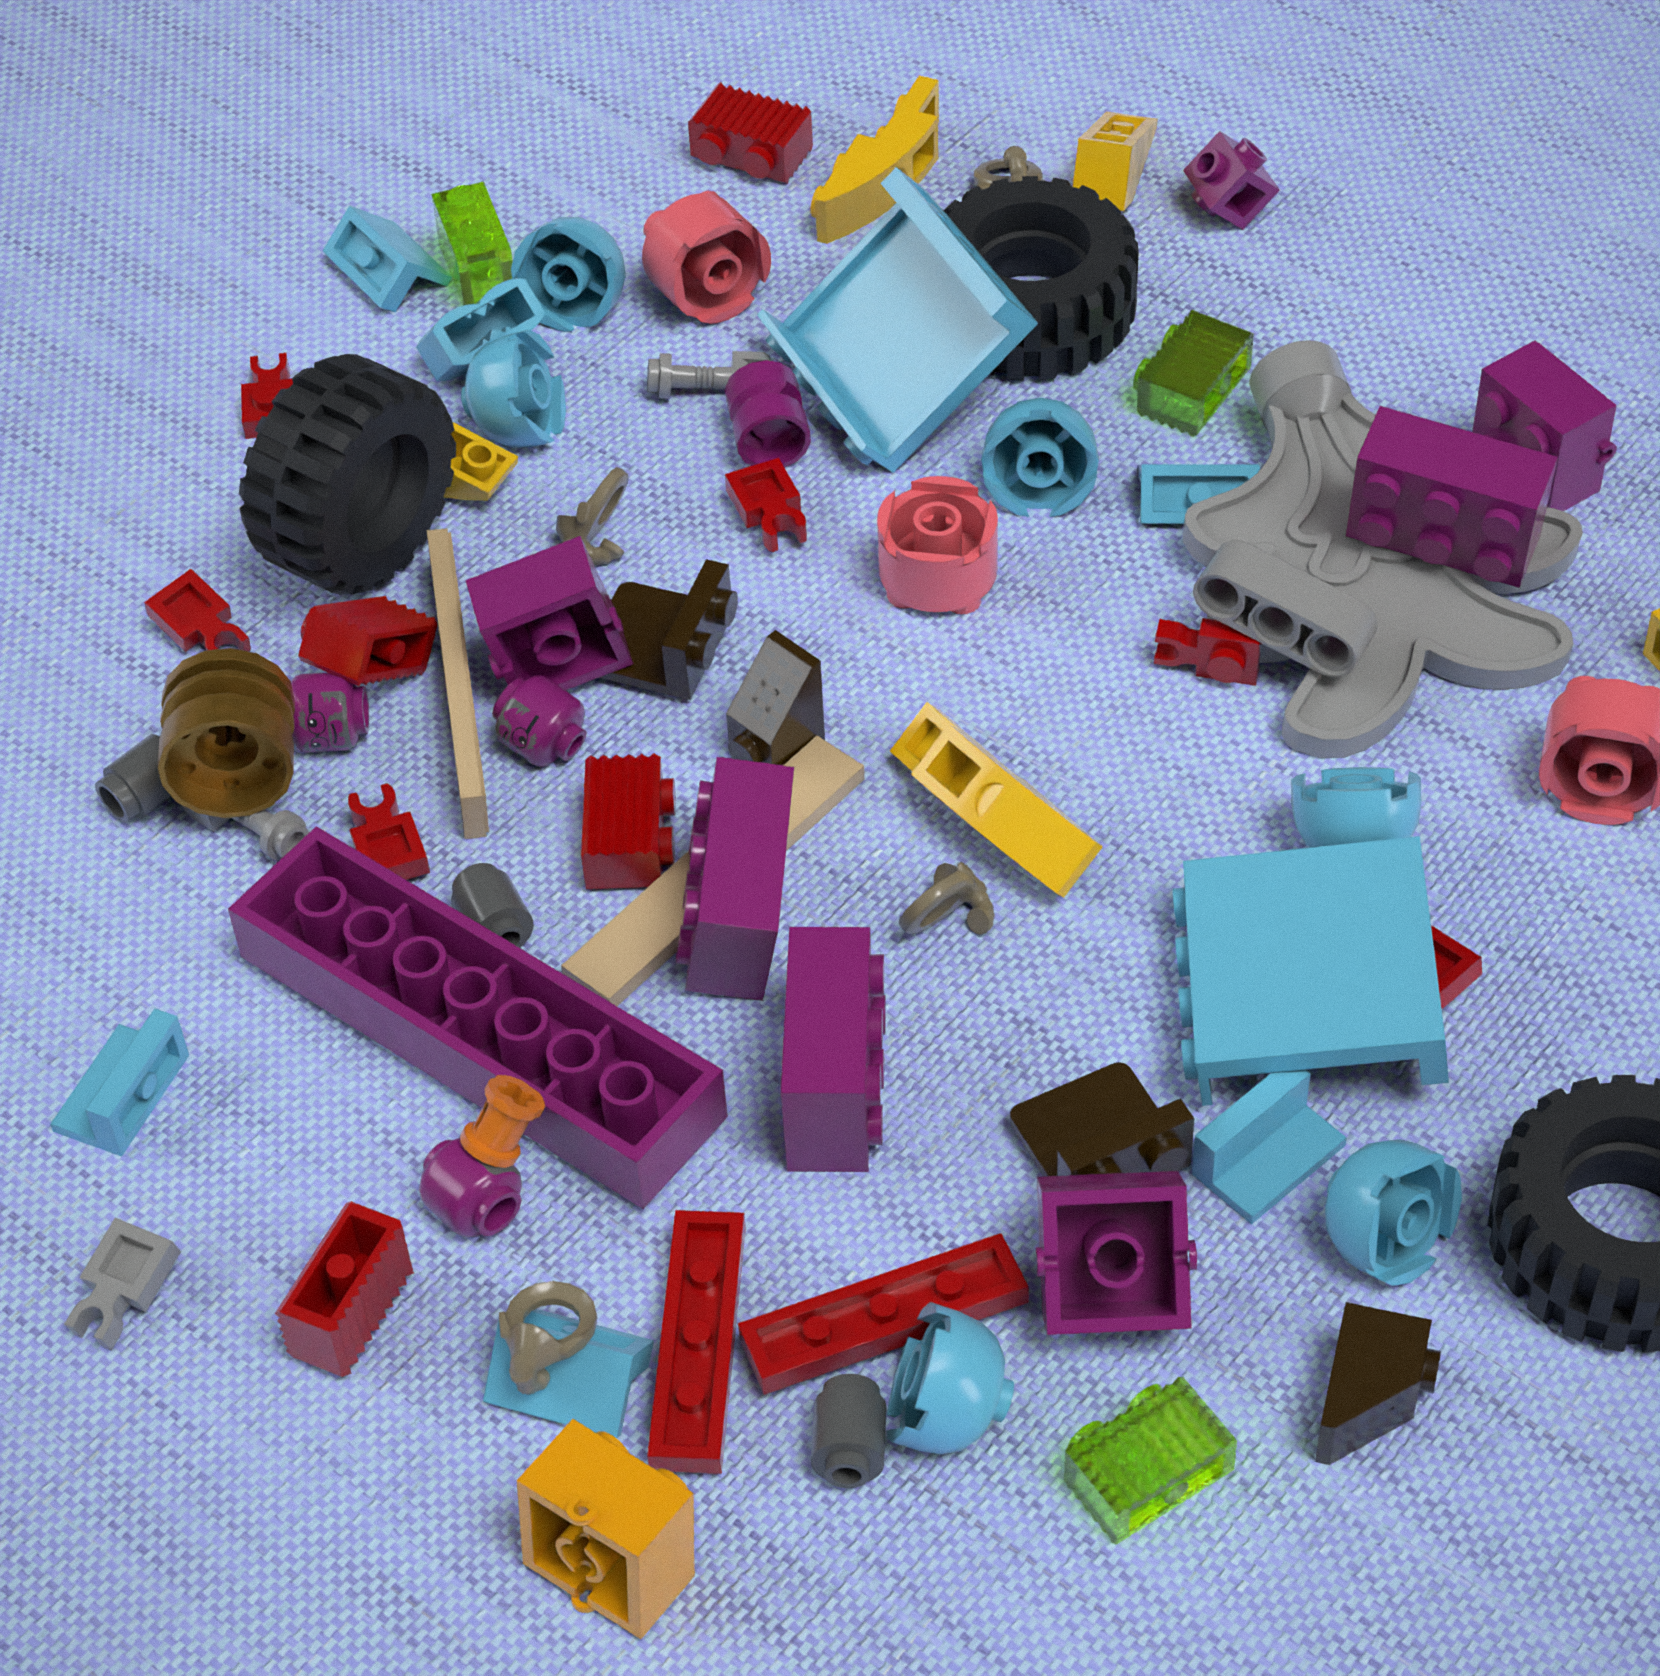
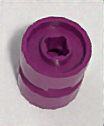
(767, 413)

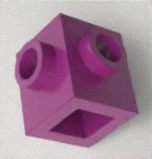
(1231, 179)

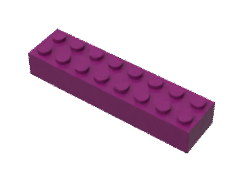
(478, 1007)

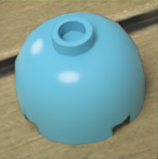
(572, 271)
(513, 393)
(1040, 457)
(1355, 806)
(1391, 1207)
(948, 1384)

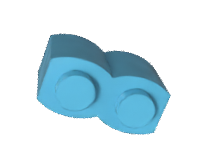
(466, 329)

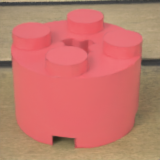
(705, 256)
(937, 546)
(1603, 750)

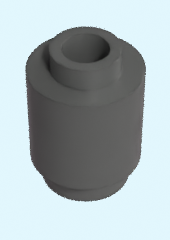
(133, 782)
(492, 901)
(849, 1431)

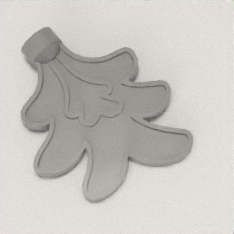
(1423, 610)

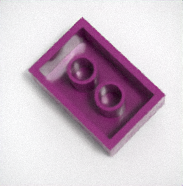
(1450, 496)
(735, 878)
(832, 1049)

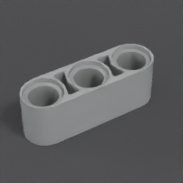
(1285, 608)

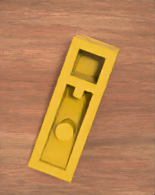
(1114, 156)

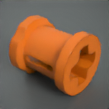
(502, 1121)

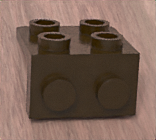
(674, 633)
(1103, 1127)

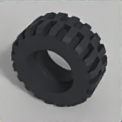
(1064, 236)
(347, 473)
(1547, 1249)

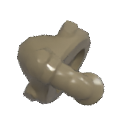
(1013, 159)
(593, 516)
(950, 890)
(534, 1347)

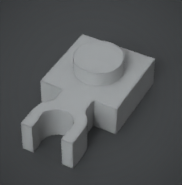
(121, 1272)

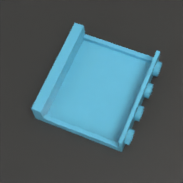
(900, 328)
(1308, 962)

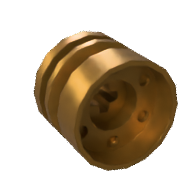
(227, 733)

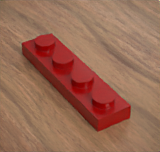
(879, 1312)
(697, 1342)

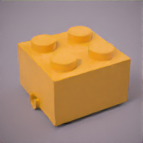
(607, 1527)

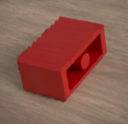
(751, 133)
(367, 640)
(625, 821)
(345, 1289)

